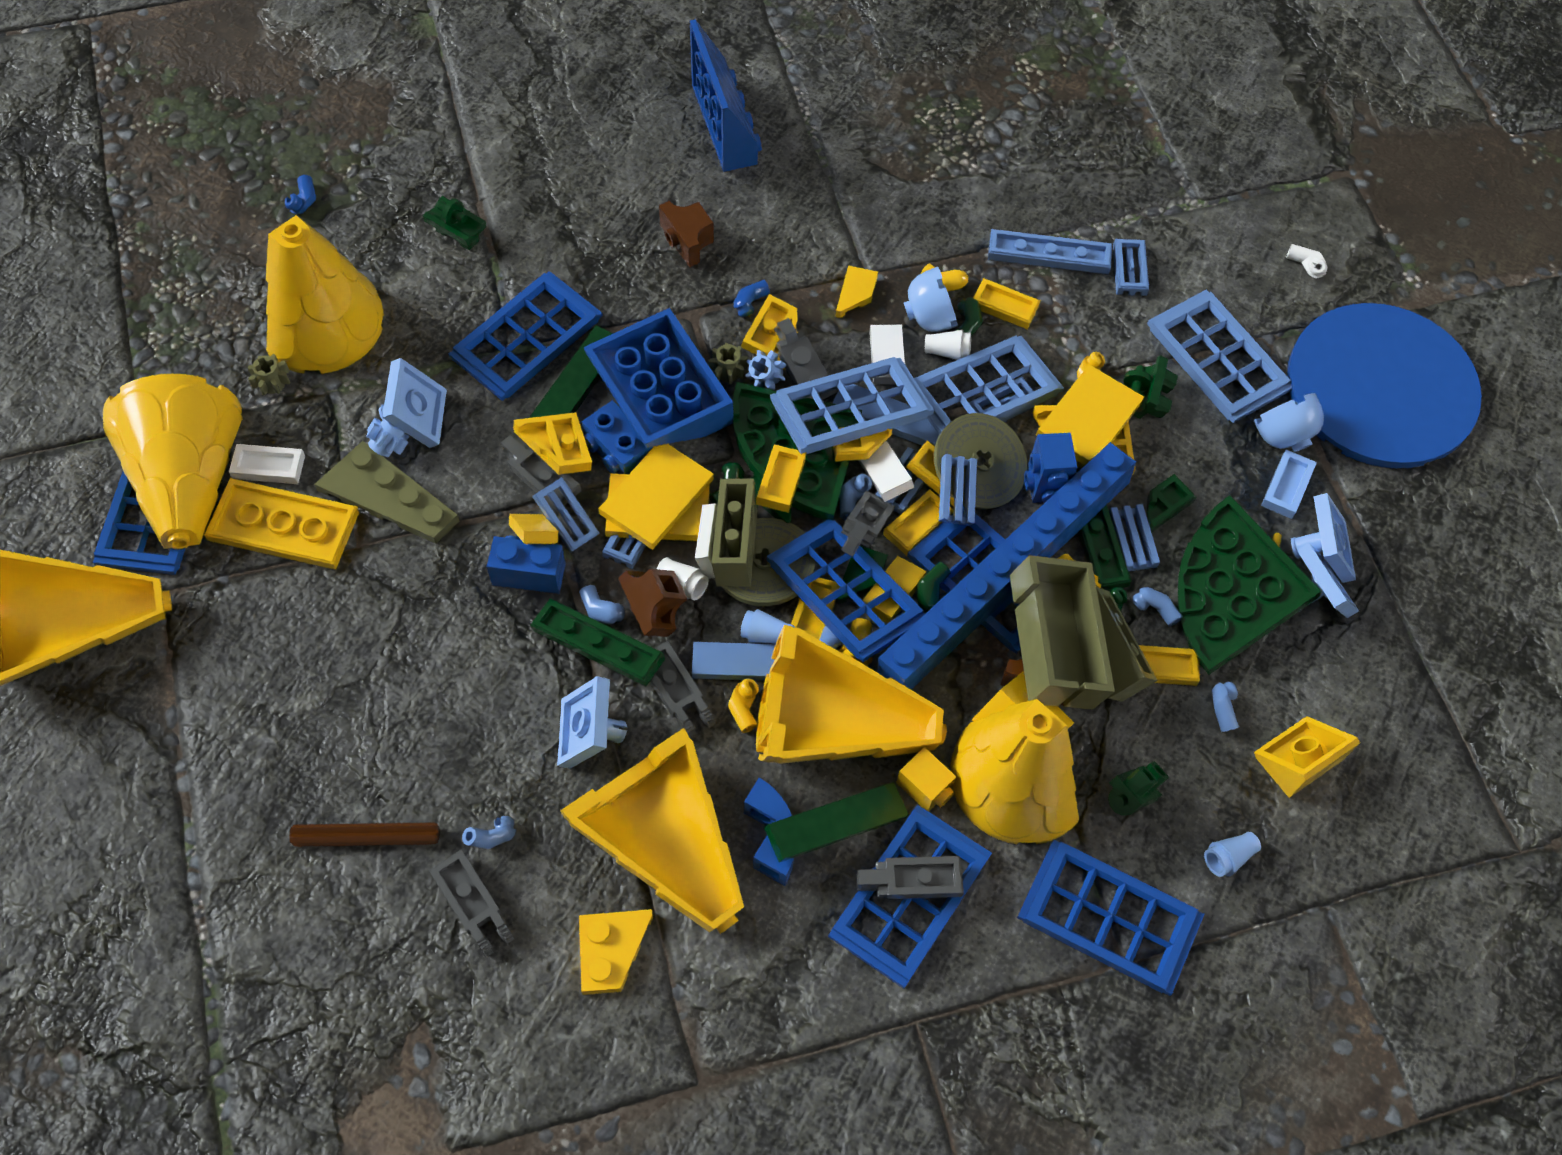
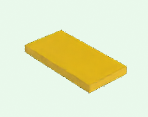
(282, 523)

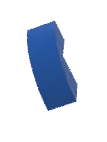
(768, 807)

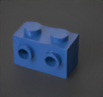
(614, 439)
(1050, 465)
(526, 565)

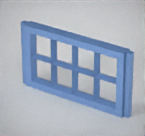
(1032, 363)
(1256, 398)
(801, 435)

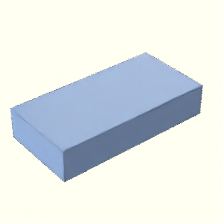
(1288, 484)

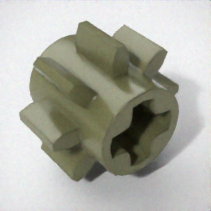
(728, 363)
(268, 374)

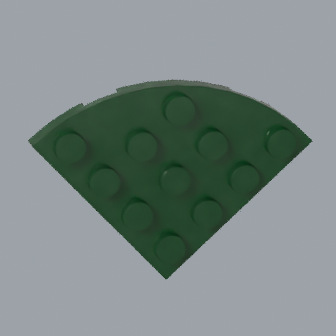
(760, 427)
(1236, 586)

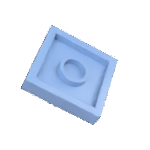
(414, 403)
(1330, 539)
(1327, 581)
(586, 723)

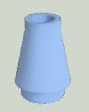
(761, 627)
(1230, 854)

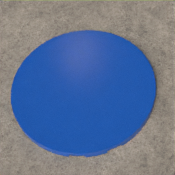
(1387, 384)

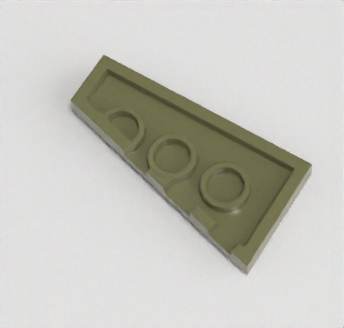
(387, 493)

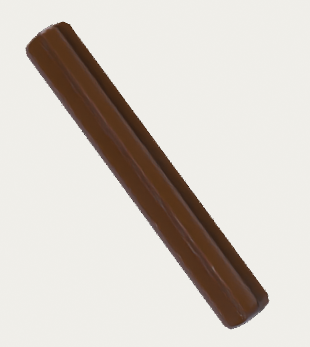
(364, 834)

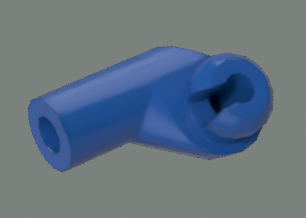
(300, 203)
(748, 295)

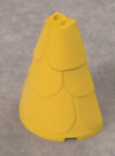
(317, 302)
(173, 449)
(66, 608)
(837, 708)
(1017, 774)
(665, 832)

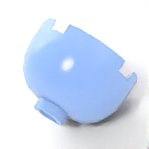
(930, 302)
(1292, 423)

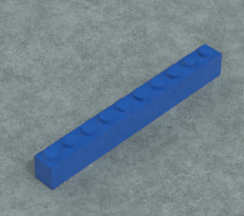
(989, 582)

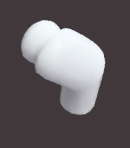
(1310, 259)

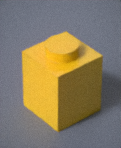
(927, 780)

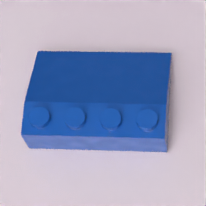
(722, 103)
(661, 381)

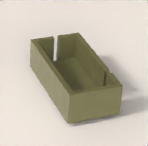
(1061, 632)

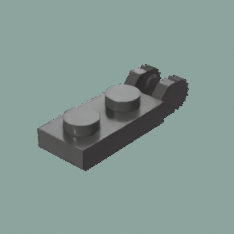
(679, 691)
(469, 899)

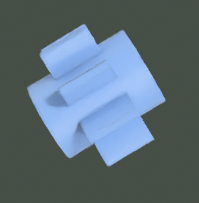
(757, 367)
(386, 438)

